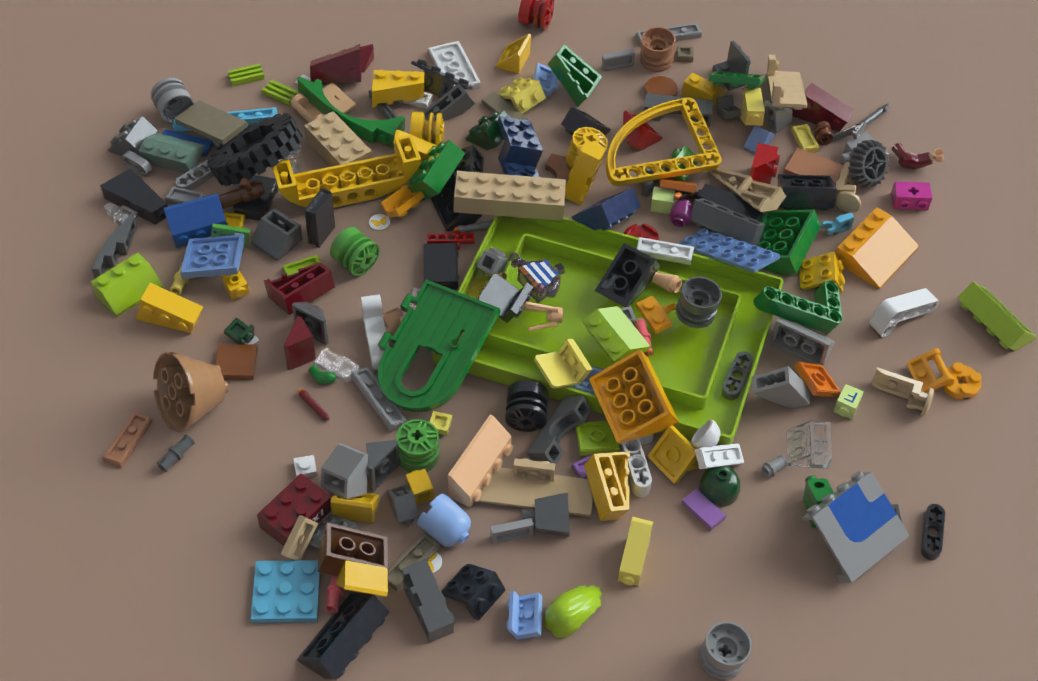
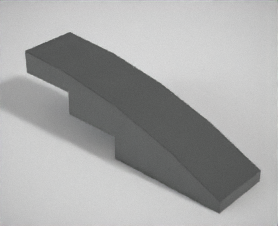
(116, 244)

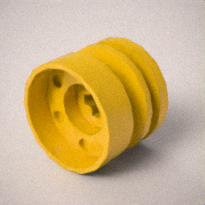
(427, 129)
(580, 137)

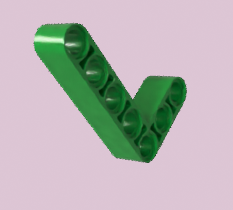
(820, 315)

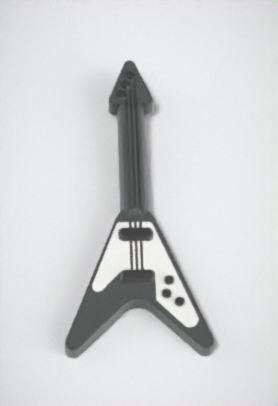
(858, 128)

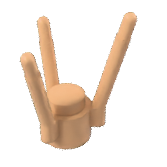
(553, 314)

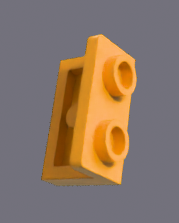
(400, 201)

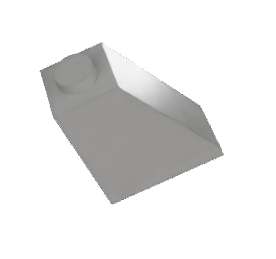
(782, 387)

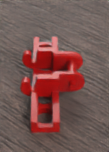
(457, 236)

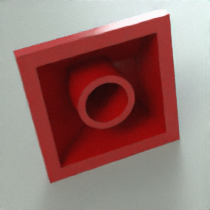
(641, 136)

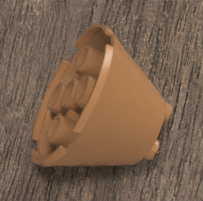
(186, 389)

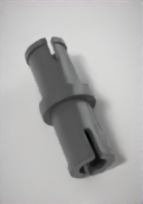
(175, 453)

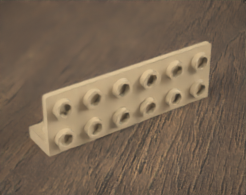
(785, 87)

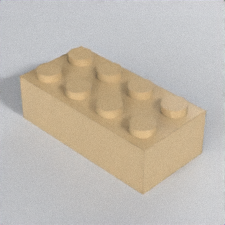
(335, 140)

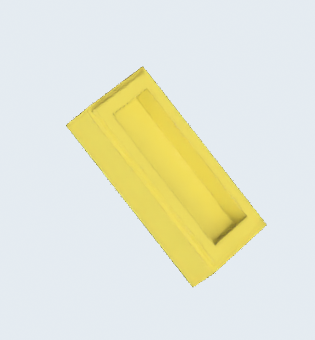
(805, 138)

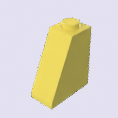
(752, 107)
(635, 551)

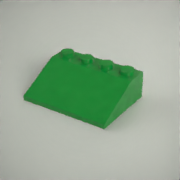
(789, 235)

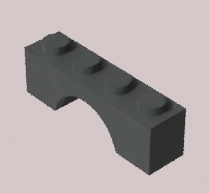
(705, 106)
(569, 414)

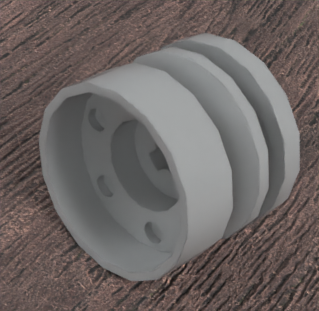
(170, 98)
(732, 642)

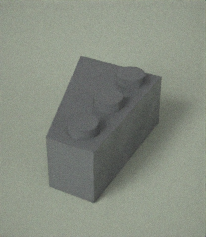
(427, 601)

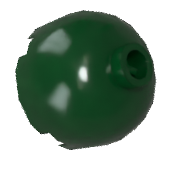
(720, 485)

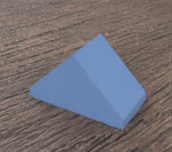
(757, 135)

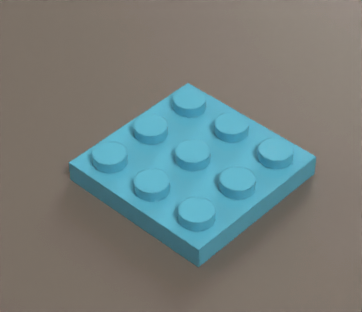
(285, 592)

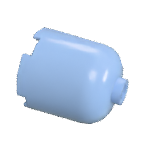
(445, 522)

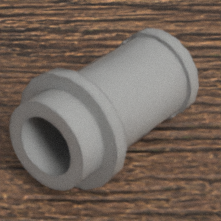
(773, 466)

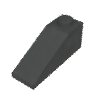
(450, 104)

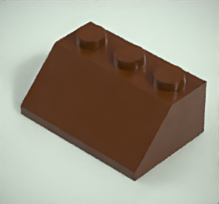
(352, 545)

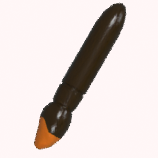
(685, 195)

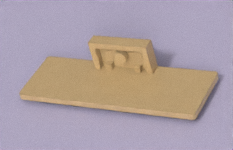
(536, 480)

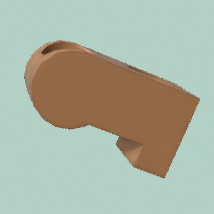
(392, 319)

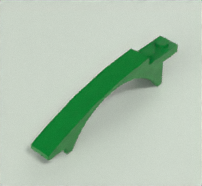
(366, 129)

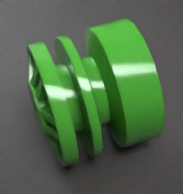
(354, 251)
(418, 445)

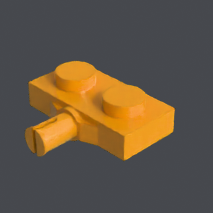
(655, 314)

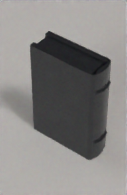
(258, 207)
(320, 217)
(441, 264)

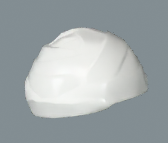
(706, 435)

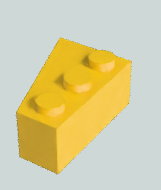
(396, 86)
(584, 171)
(168, 309)
(609, 483)

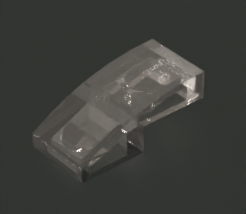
(340, 366)

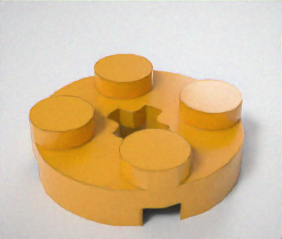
(969, 376)

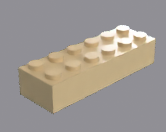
(509, 195)

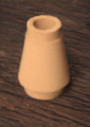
(669, 282)

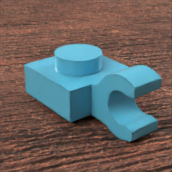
(841, 224)

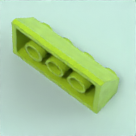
(996, 317)

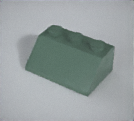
(171, 152)

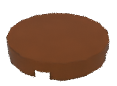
(661, 85)

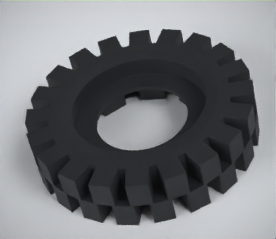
(255, 149)

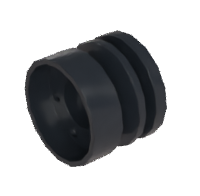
(526, 406)

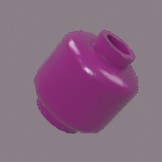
(681, 213)

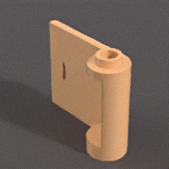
(310, 113)

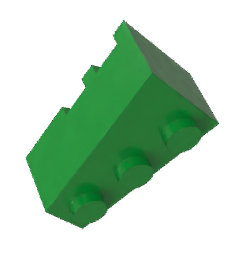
(574, 74)

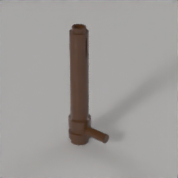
(243, 194)

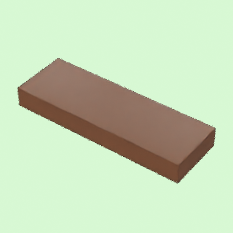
(127, 439)

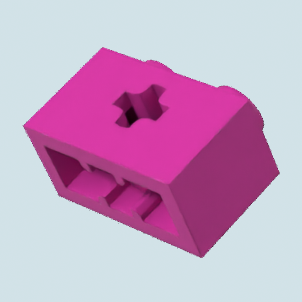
(911, 195)

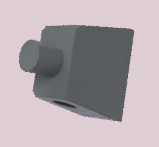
(550, 515)

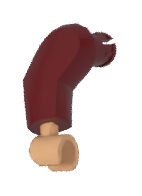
(916, 161)

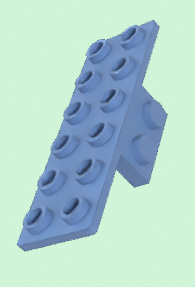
(730, 250)

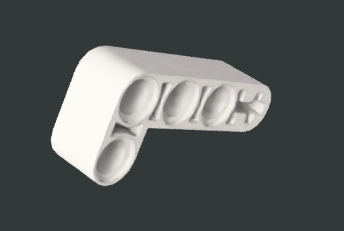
(902, 308)
(374, 326)
(638, 459)

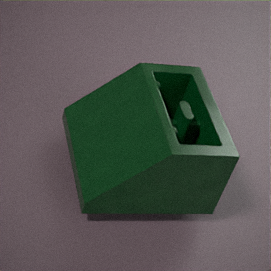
(487, 132)

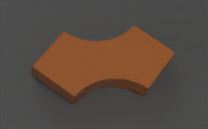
(558, 166)

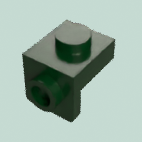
(239, 331)

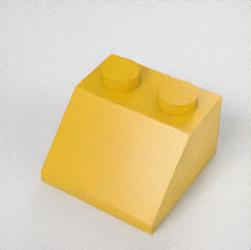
(701, 88)

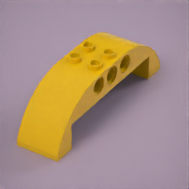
(354, 180)

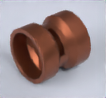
(823, 133)

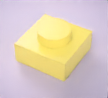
(441, 422)

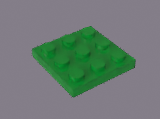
(736, 79)

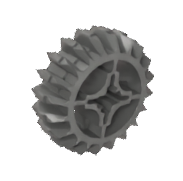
(868, 163)

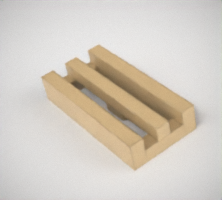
(299, 538)

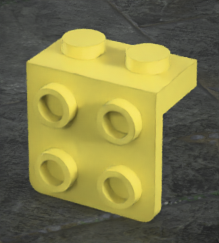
(523, 93)
(564, 367)

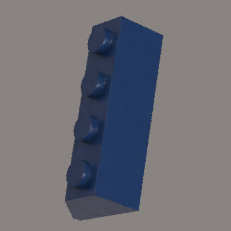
(609, 211)

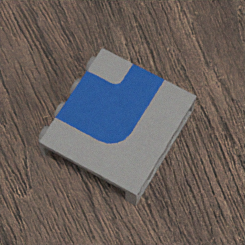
(857, 525)

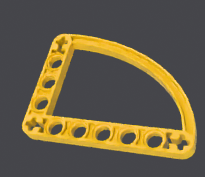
(704, 157)

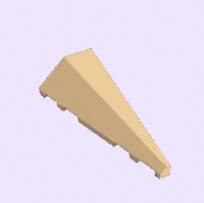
(758, 194)

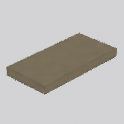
(211, 122)

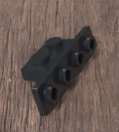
(437, 81)

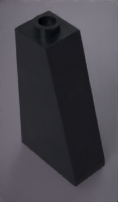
(135, 194)
(729, 200)

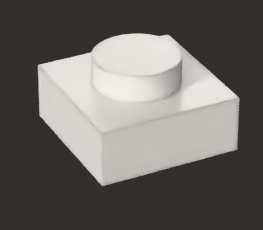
(305, 466)

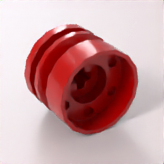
(537, 11)

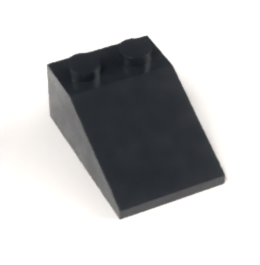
(627, 276)

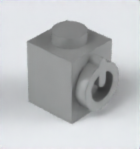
(492, 261)

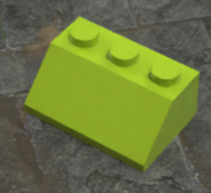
(125, 284)
(615, 333)

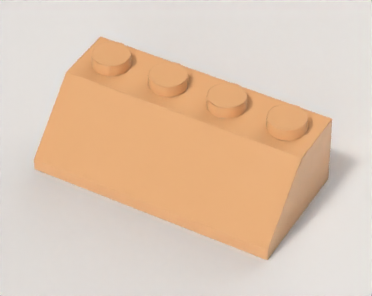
(479, 462)

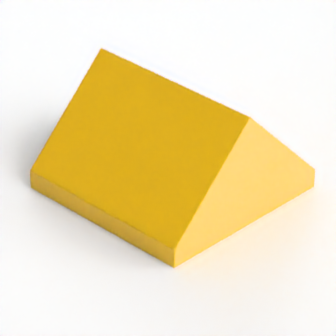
(515, 55)
(358, 508)
(363, 578)

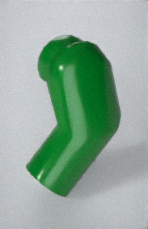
(322, 377)

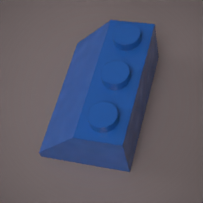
(194, 218)

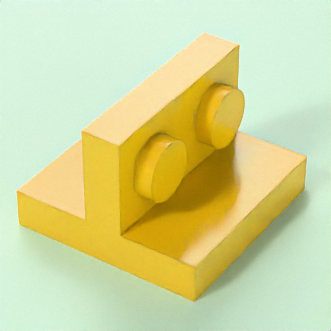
(674, 455)

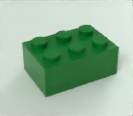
(436, 169)

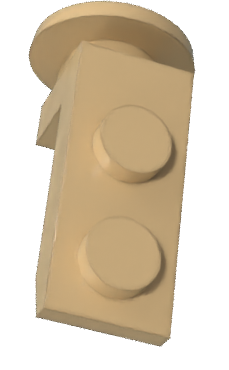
(845, 195)
(904, 388)

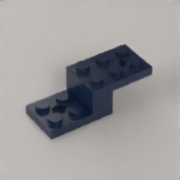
(521, 147)

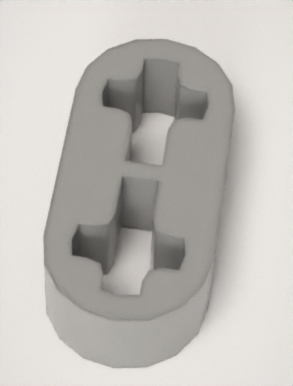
(136, 163)

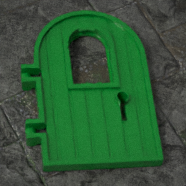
(434, 326)

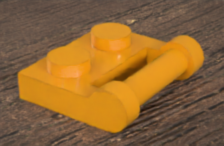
(922, 371)

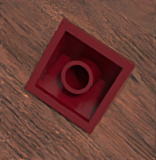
(299, 345)

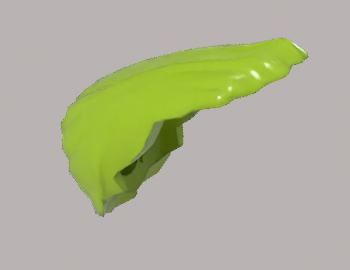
(571, 610)

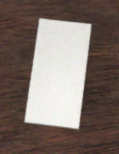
(452, 59)

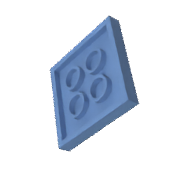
(212, 256)

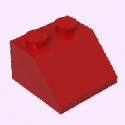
(764, 162)

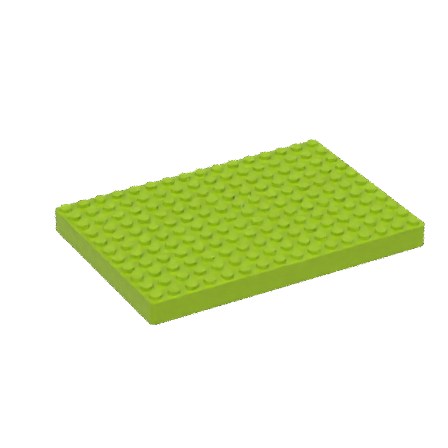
(685, 359)

